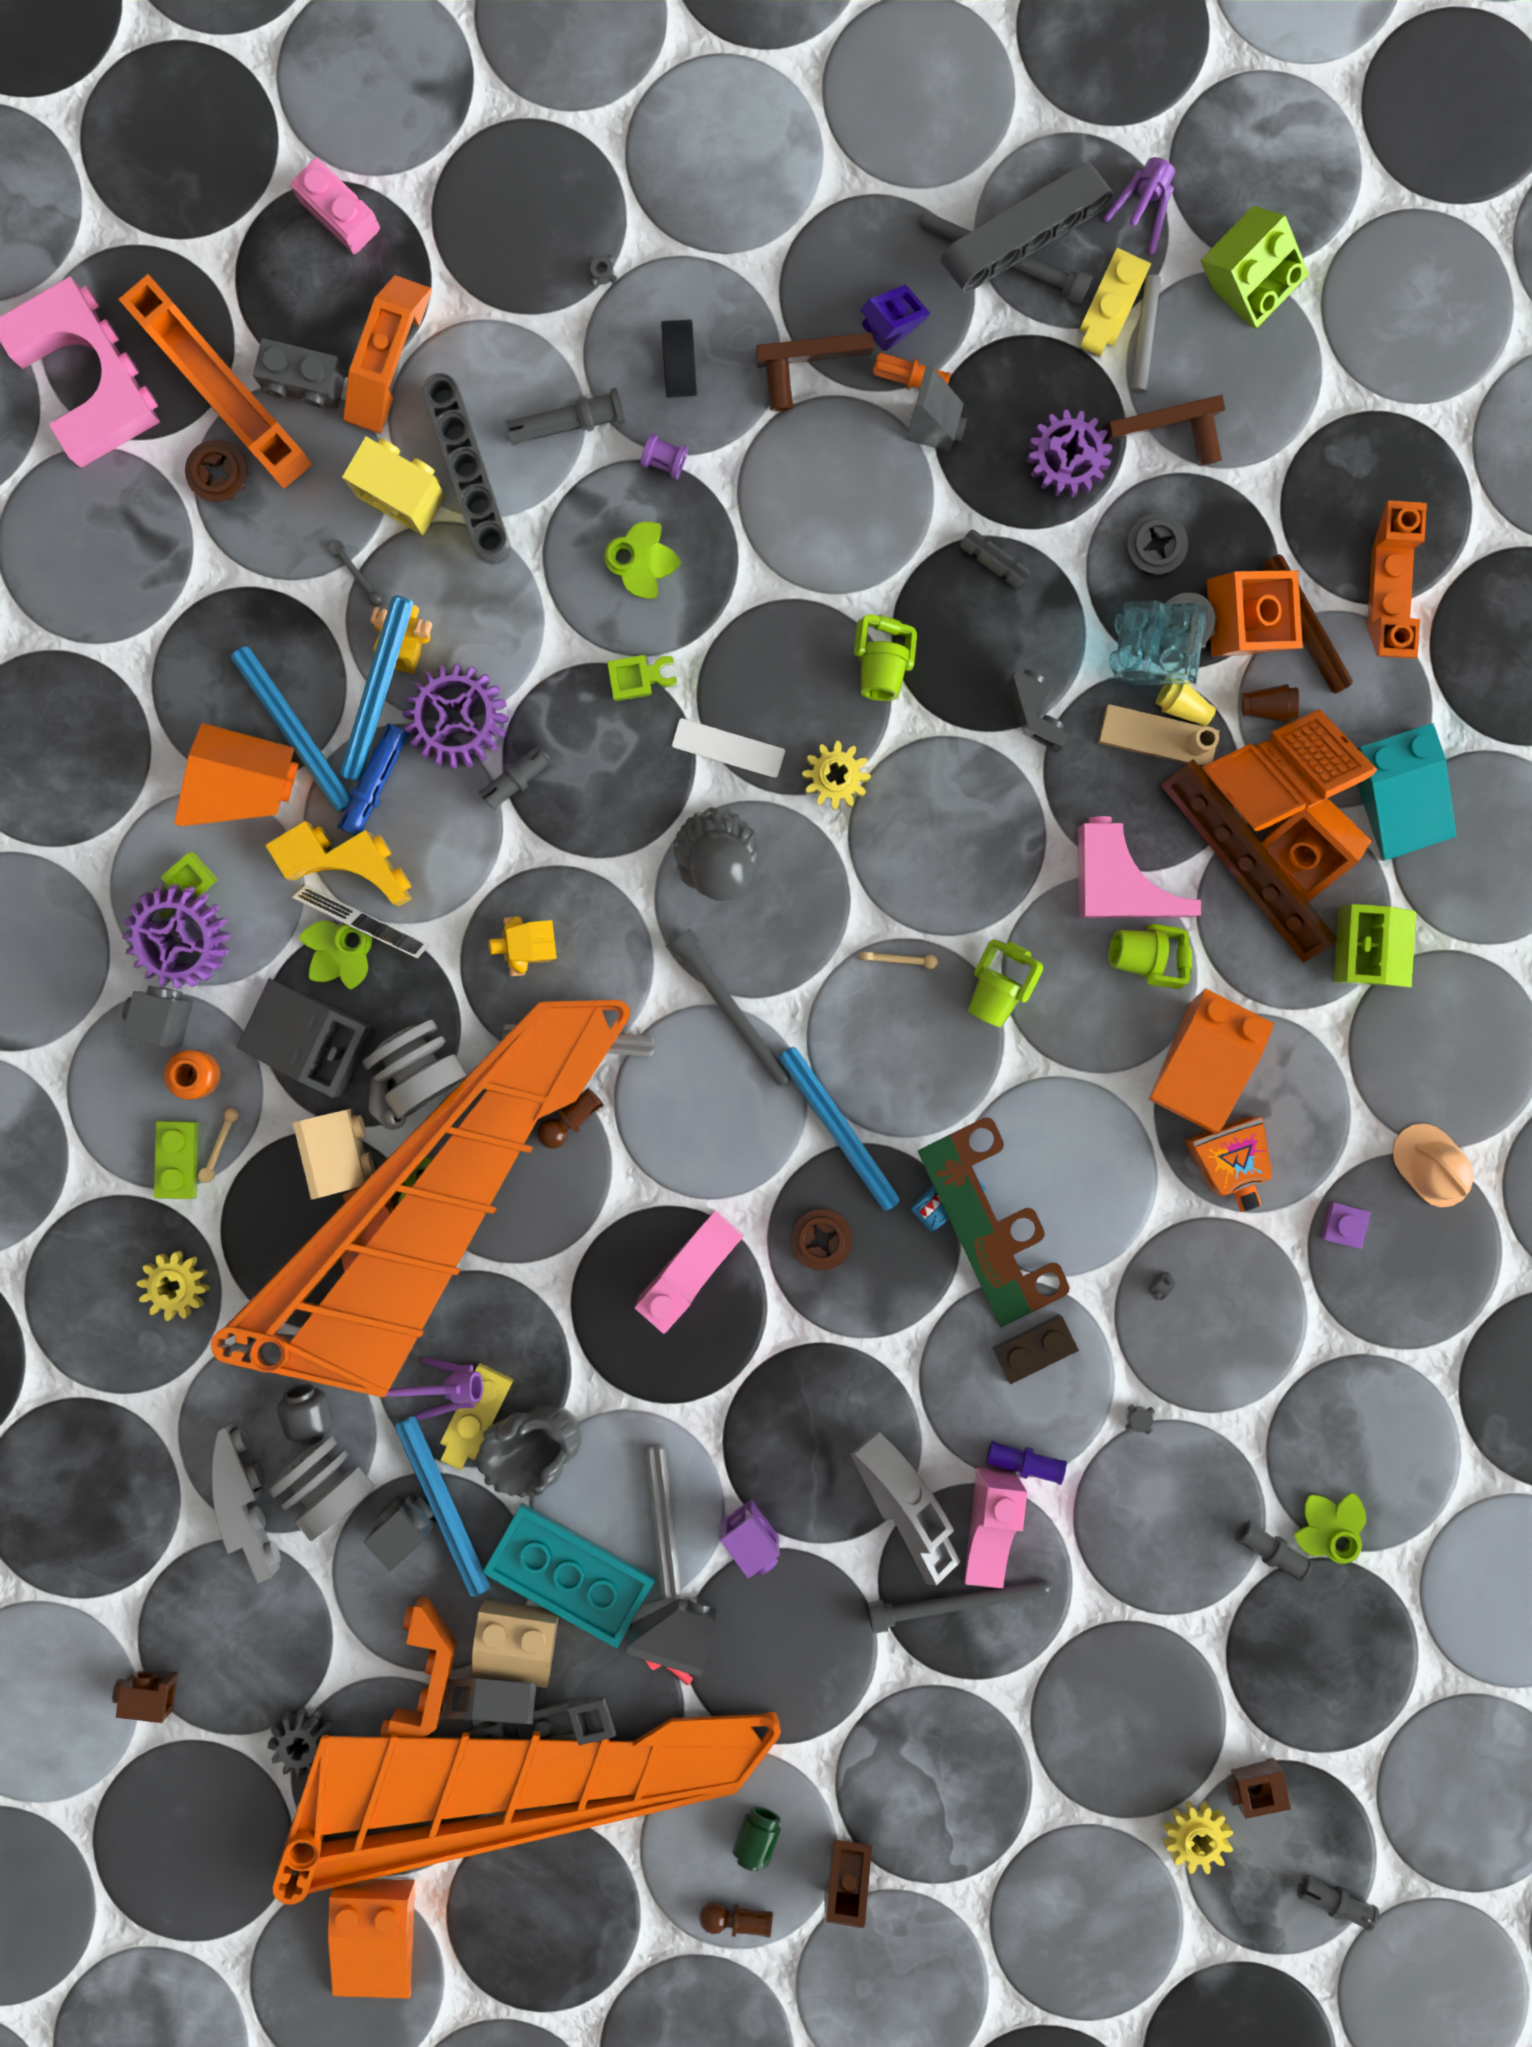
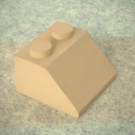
(333, 1152)
(514, 1643)

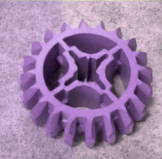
(429, 695)
(165, 963)

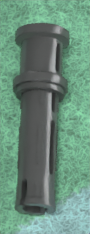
(584, 414)

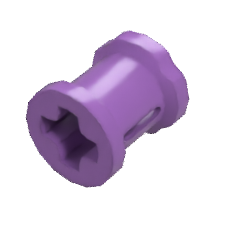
(664, 456)

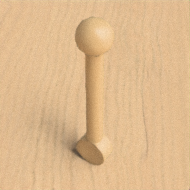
(929, 962)
(208, 1174)

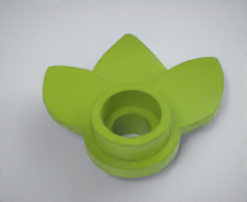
(647, 561)
(334, 955)
(1330, 1522)

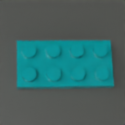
(569, 1575)

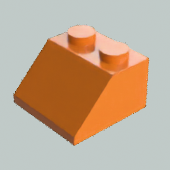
(1255, 612)
(1316, 846)

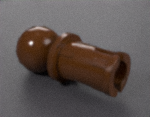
(554, 1132)
(716, 1918)

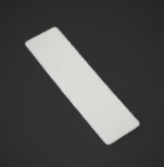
(728, 748)

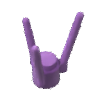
(1152, 185)
(462, 1388)

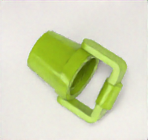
(882, 661)
(1148, 953)
(996, 993)

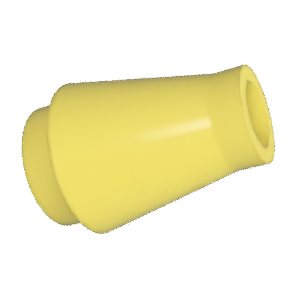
(1185, 703)

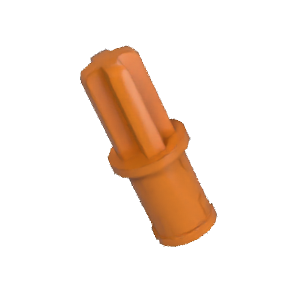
(902, 370)

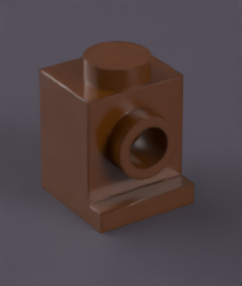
(145, 1696)
(1267, 1797)

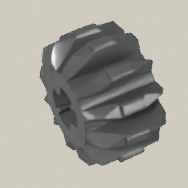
(285, 1742)

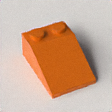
(1210, 1060)
(372, 1938)

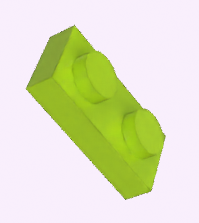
(176, 1159)

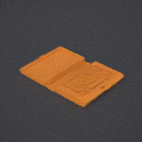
(1289, 771)

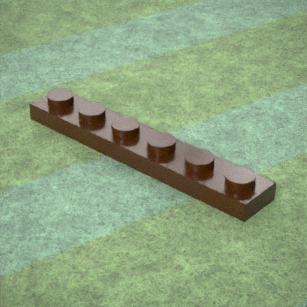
(1248, 861)

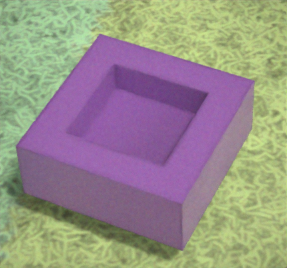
(1345, 1225)

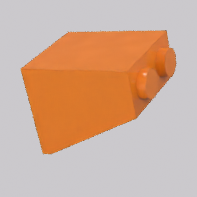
(233, 777)

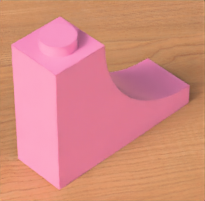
(1112, 882)
(687, 1272)
(995, 1519)

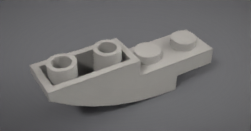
(234, 1487)
(910, 1503)

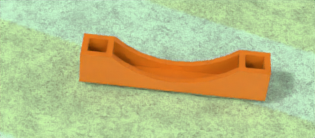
(215, 381)

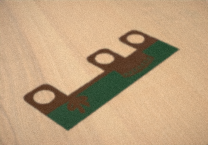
(983, 1238)

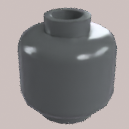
(305, 1414)

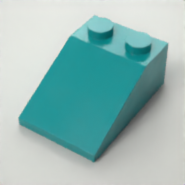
(1408, 793)

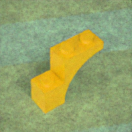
(306, 851)

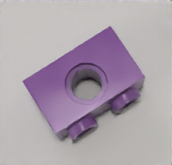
(750, 1540)

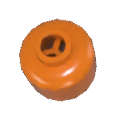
(179, 1075)

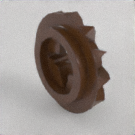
(213, 454)
(839, 1244)

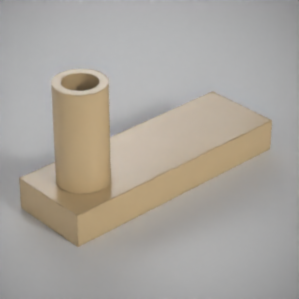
(1157, 736)

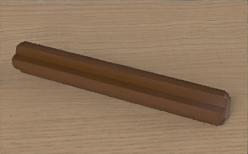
(1316, 637)

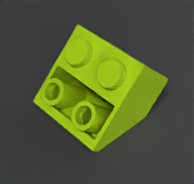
(1255, 265)
(1374, 945)

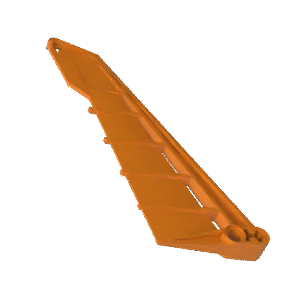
(390, 1289)
(409, 1780)

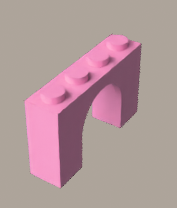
(119, 406)

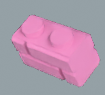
(335, 206)

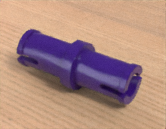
(1026, 1462)

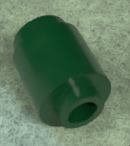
(757, 1839)

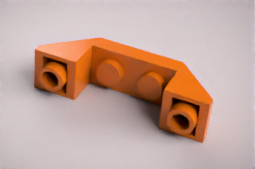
(379, 351)
(1391, 580)
(430, 1632)

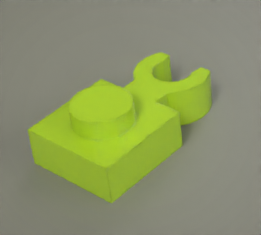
(632, 676)
(188, 872)

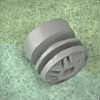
(414, 1068)
(320, 1487)

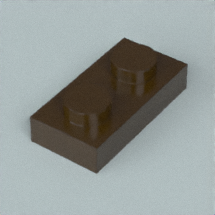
(1035, 1349)

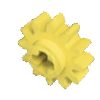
(850, 780)
(167, 1272)
(1187, 1847)

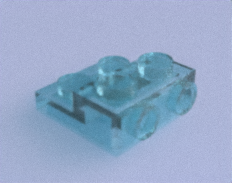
(1158, 643)

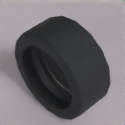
(679, 358)

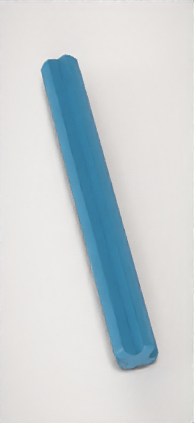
(376, 687)
(291, 728)
(839, 1128)
(442, 1505)

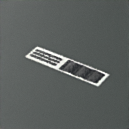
(361, 921)

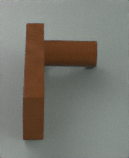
(779, 356)
(1198, 412)

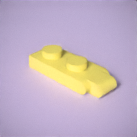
(1113, 301)
(468, 1424)

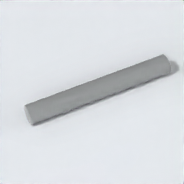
(1146, 334)

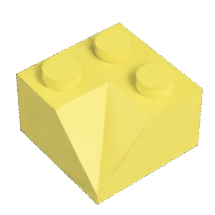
(395, 485)

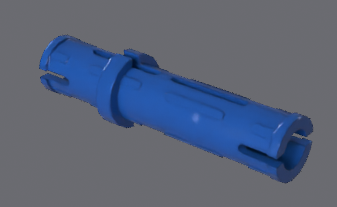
(370, 786)

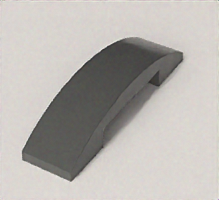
(570, 1719)

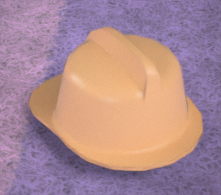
(1433, 1165)

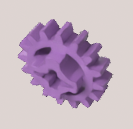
(1054, 451)

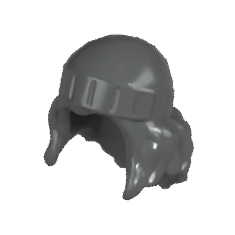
(716, 853)
(528, 1450)

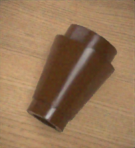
(1272, 703)

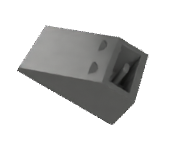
(305, 1038)

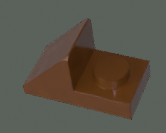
(848, 1884)

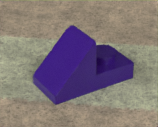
(893, 316)

